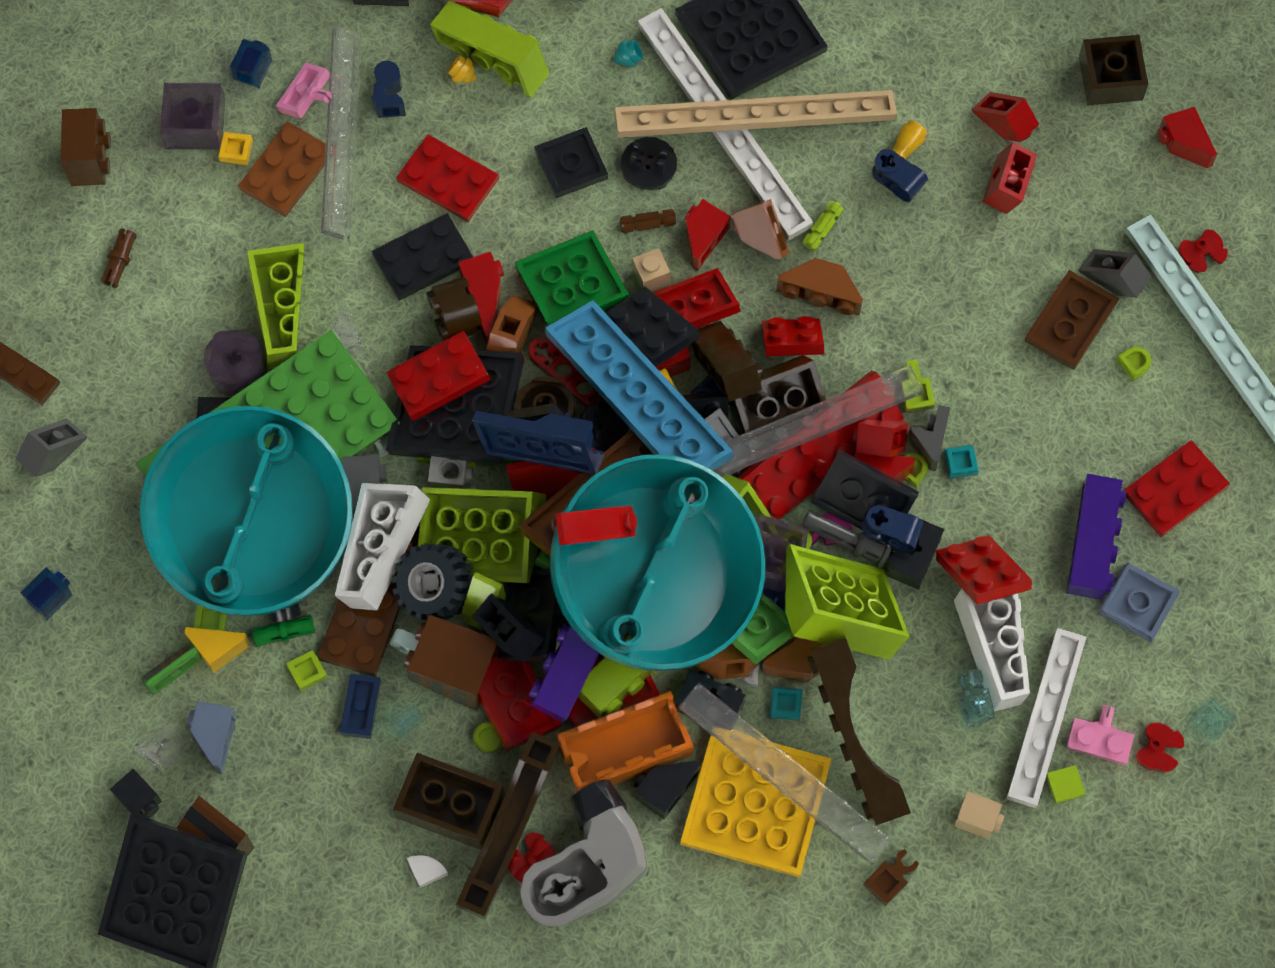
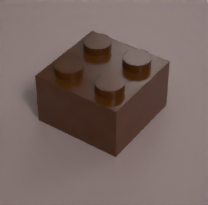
(84, 146)

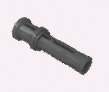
(856, 542)

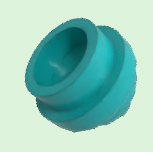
(628, 53)

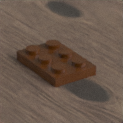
(1071, 319)

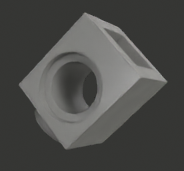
(440, 466)

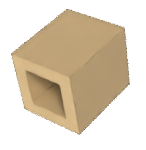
(651, 270)
(979, 815)

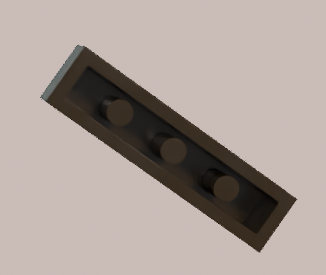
(727, 361)

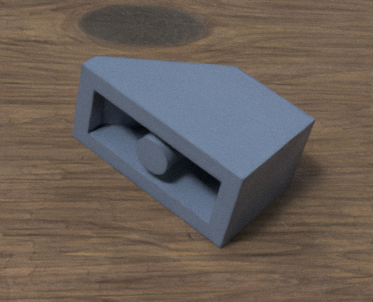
(213, 730)

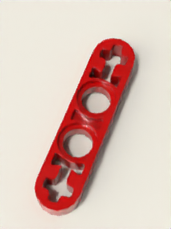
(570, 381)

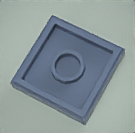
(1139, 602)

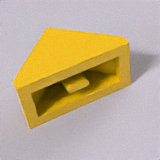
(217, 646)

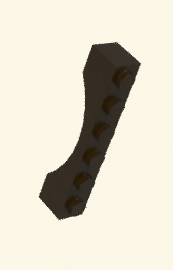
(882, 791)
(508, 825)

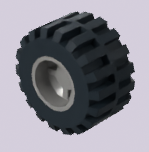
(432, 581)

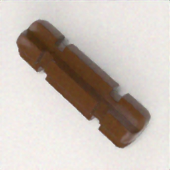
(647, 220)

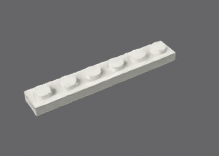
(1046, 718)

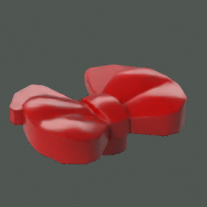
(1194, 252)
(1153, 755)
(539, 851)

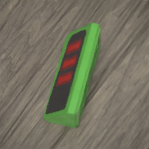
(171, 668)

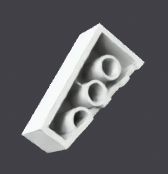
(378, 538)
(997, 646)

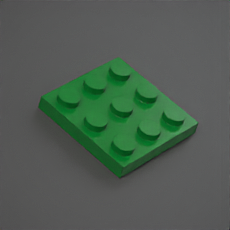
(571, 277)

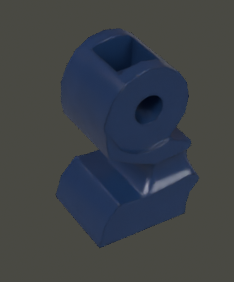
(387, 84)

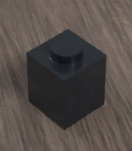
(136, 795)

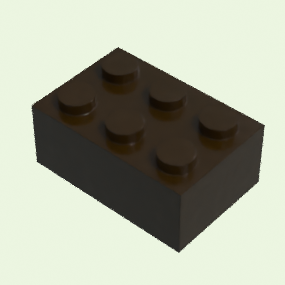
(785, 391)
(449, 801)

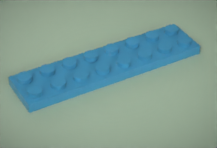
(636, 388)

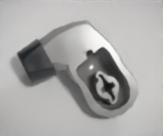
(593, 870)

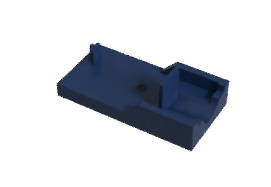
(547, 441)

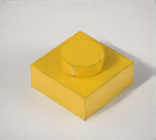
(235, 148)

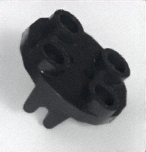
(662, 166)
(604, 420)

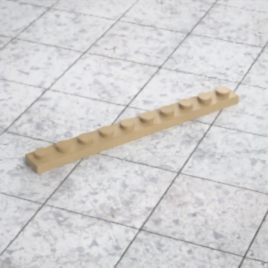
(754, 113)

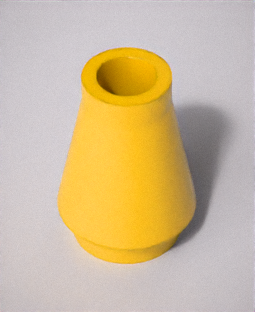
(909, 138)

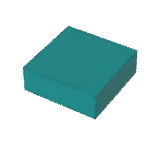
(961, 461)
(785, 703)

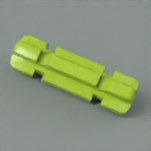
(823, 225)

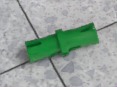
(283, 631)

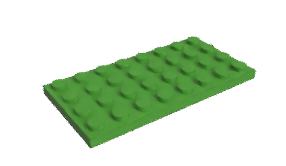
(323, 391)

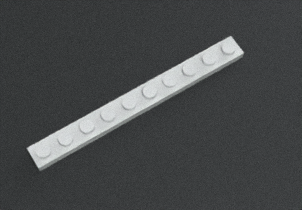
(737, 143)

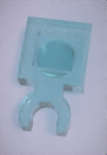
(977, 702)

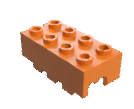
(626, 743)

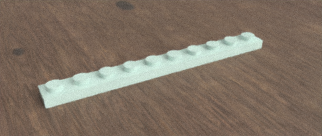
(1206, 320)

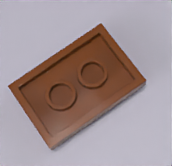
(285, 169)

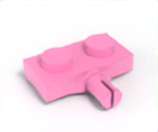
(304, 90)
(1101, 738)

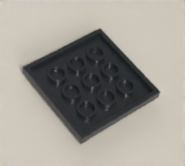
(750, 39)
(450, 429)
(172, 893)

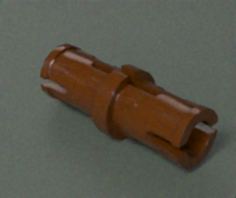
(118, 257)

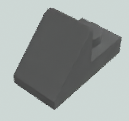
(929, 441)

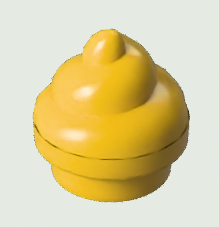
(462, 70)

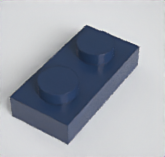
(360, 706)

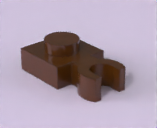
(889, 880)

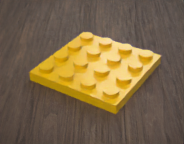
(746, 816)

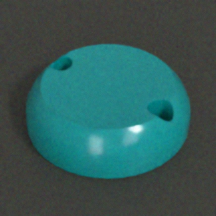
(253, 512)
(676, 585)

